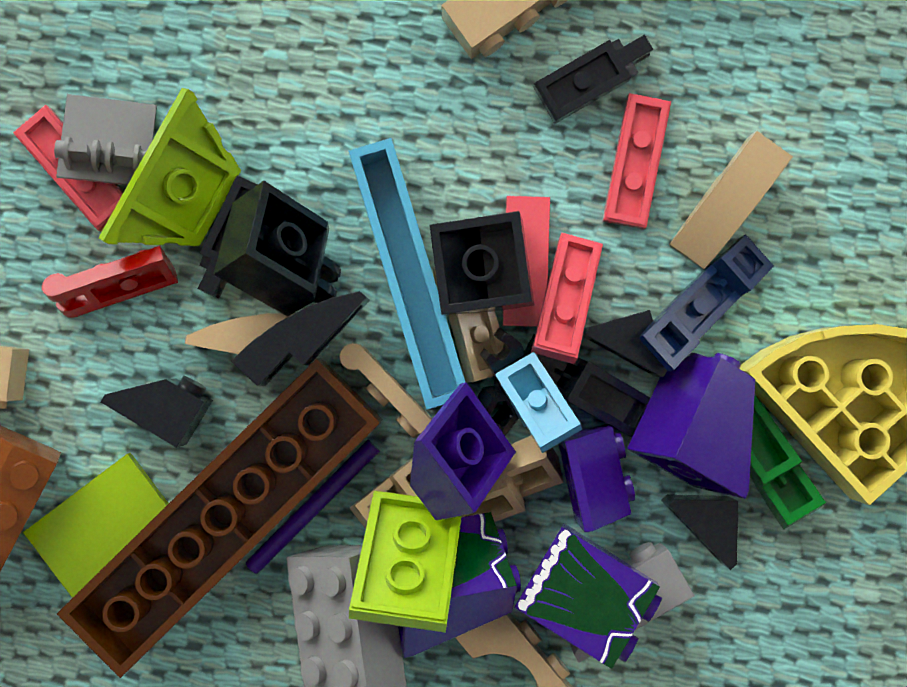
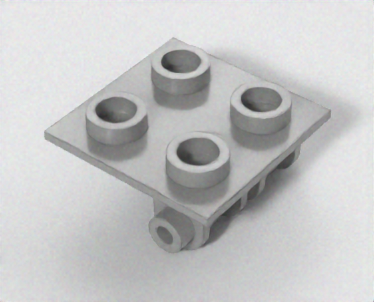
(103, 139)

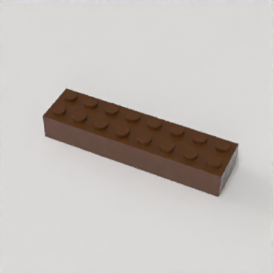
(219, 517)

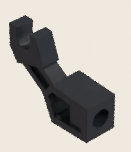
(491, 395)

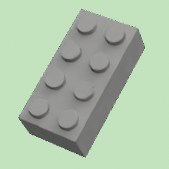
(331, 645)

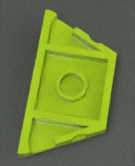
(176, 183)

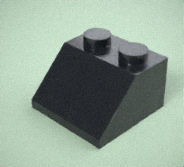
(482, 264)

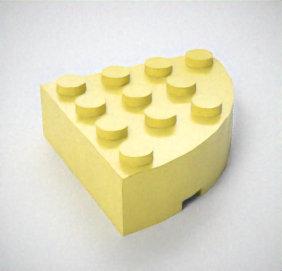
(841, 401)

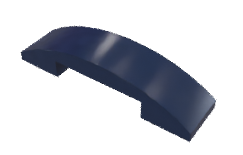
(704, 302)

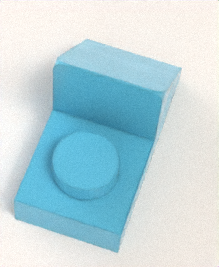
(538, 402)

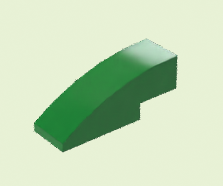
(778, 472)

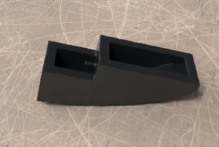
(299, 336)
(596, 391)

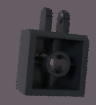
(276, 251)

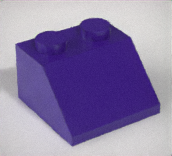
(458, 456)
(596, 478)

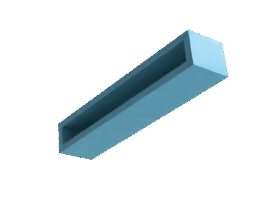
(407, 271)

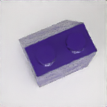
(701, 424)

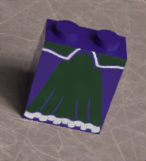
(481, 585)
(589, 597)

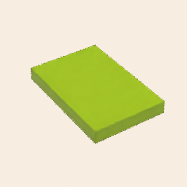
(96, 523)
(405, 565)

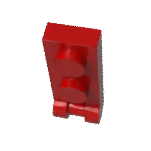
(110, 282)

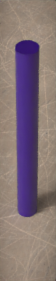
(312, 507)

